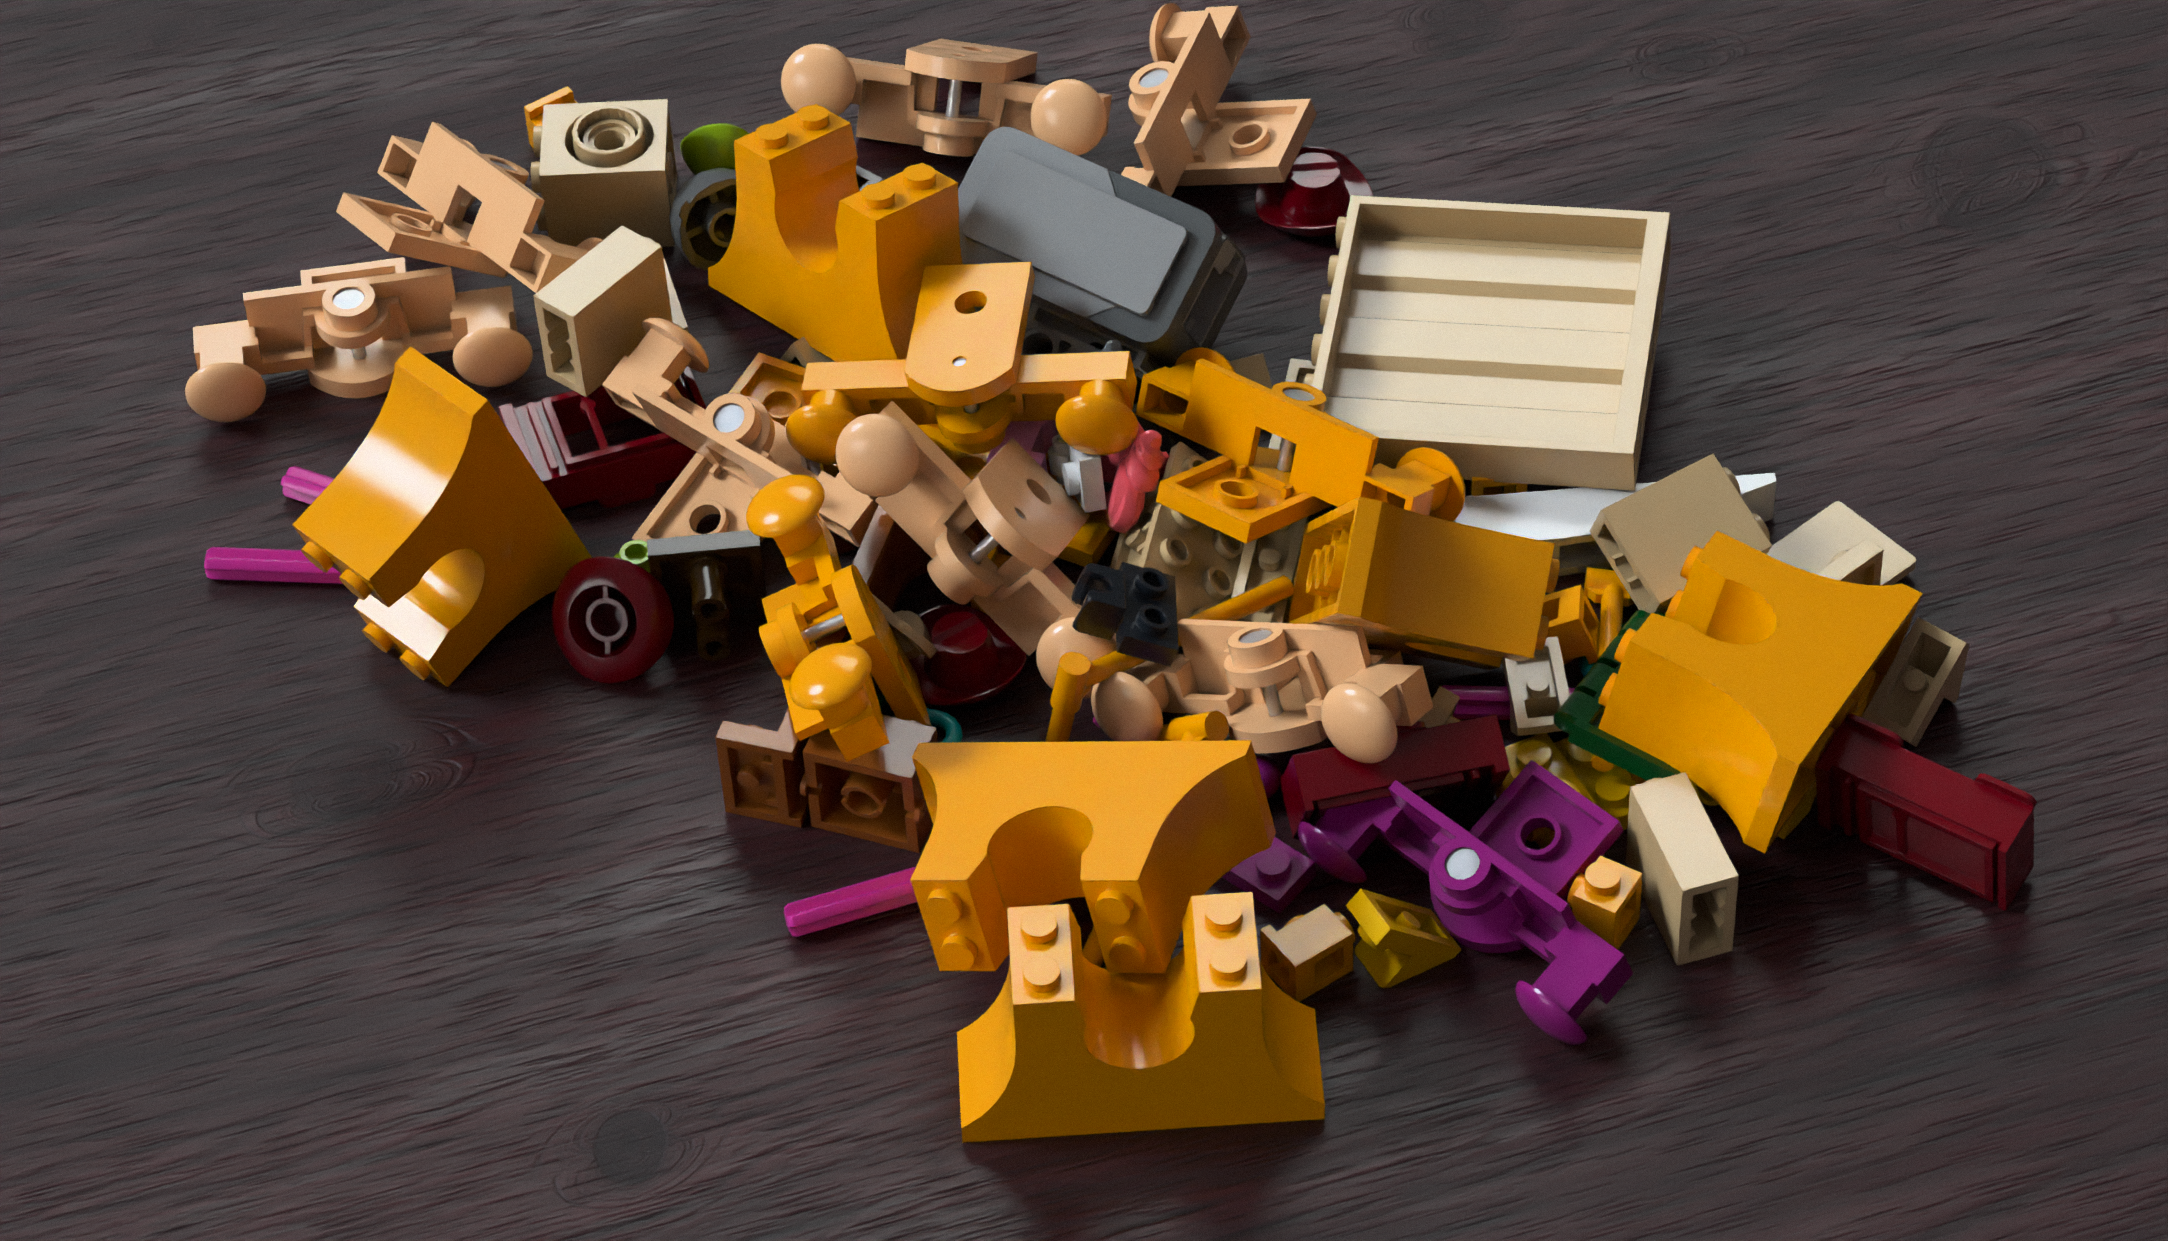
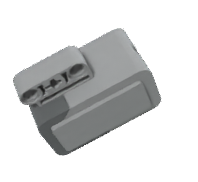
(1102, 252)

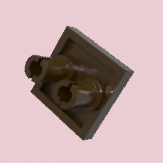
(711, 584)

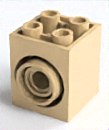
(605, 170)

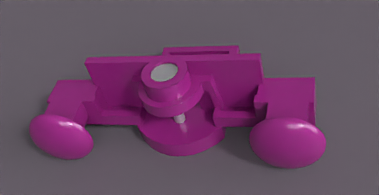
(1493, 887)

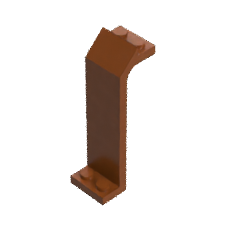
(765, 767)

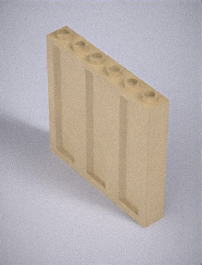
(1496, 335)

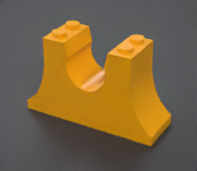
(824, 253)
(439, 524)
(1424, 584)
(1753, 677)
(1086, 819)
(1137, 1050)

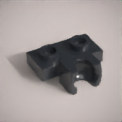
(1134, 605)

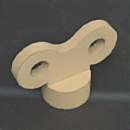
(909, 632)

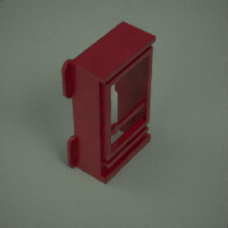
(608, 475)
(1456, 755)
(1925, 813)

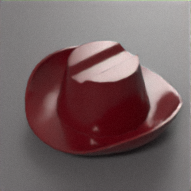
(1312, 194)
(611, 619)
(971, 659)

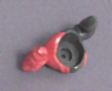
(1134, 470)

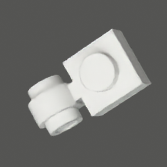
(1078, 473)

